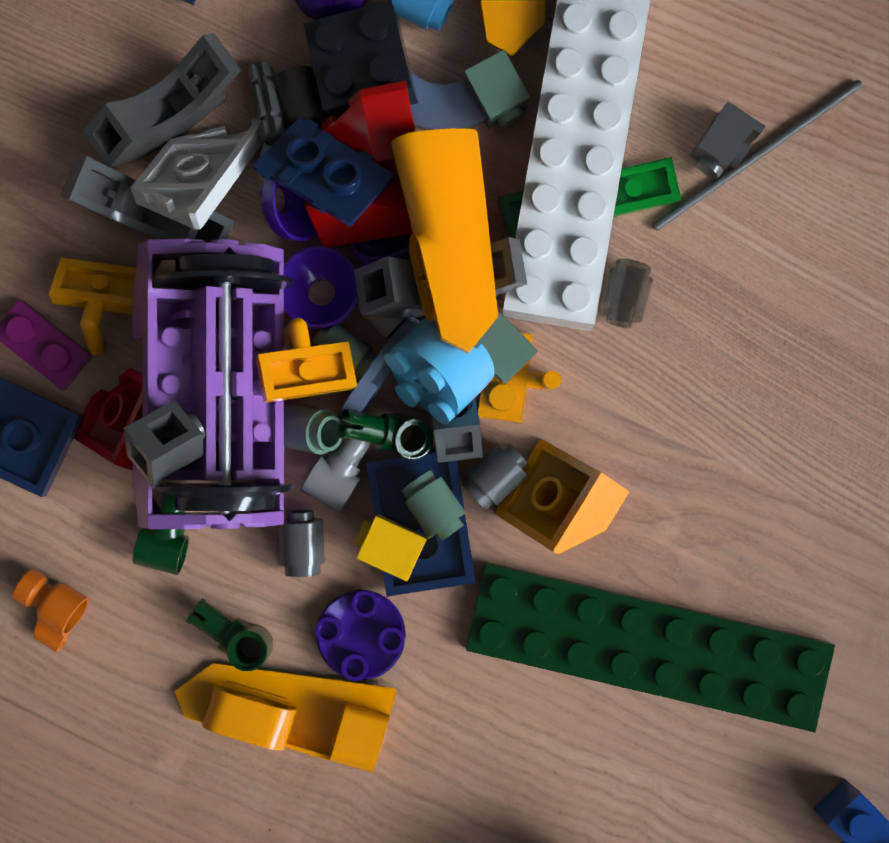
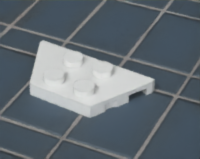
(195, 173)

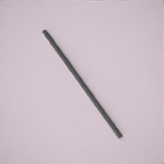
(757, 155)

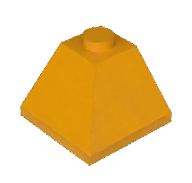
(561, 499)

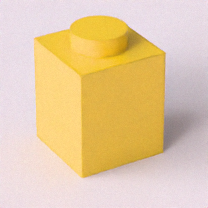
(389, 546)

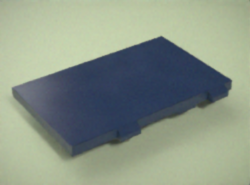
(324, 171)

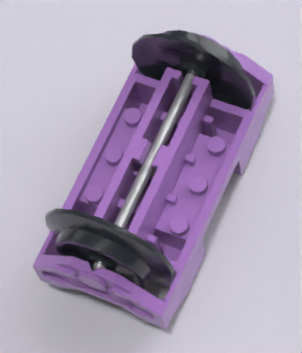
(203, 347)

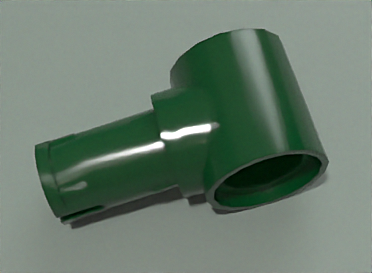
(386, 432)
(162, 548)
(229, 633)

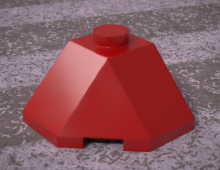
(374, 121)
(108, 415)

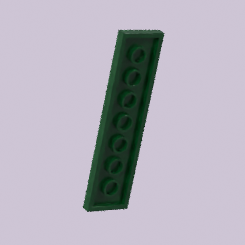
(650, 647)

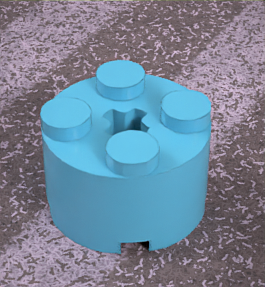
(436, 373)

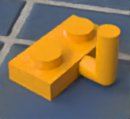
(96, 289)
(304, 368)
(507, 401)

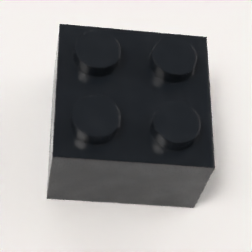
(357, 53)

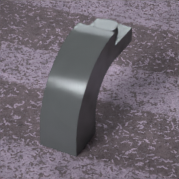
(146, 122)
(110, 197)
(391, 291)

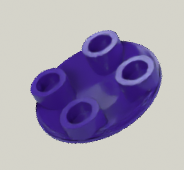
(360, 635)

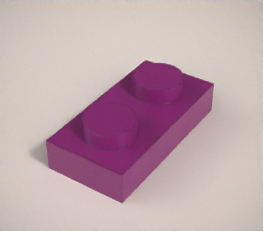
(43, 345)

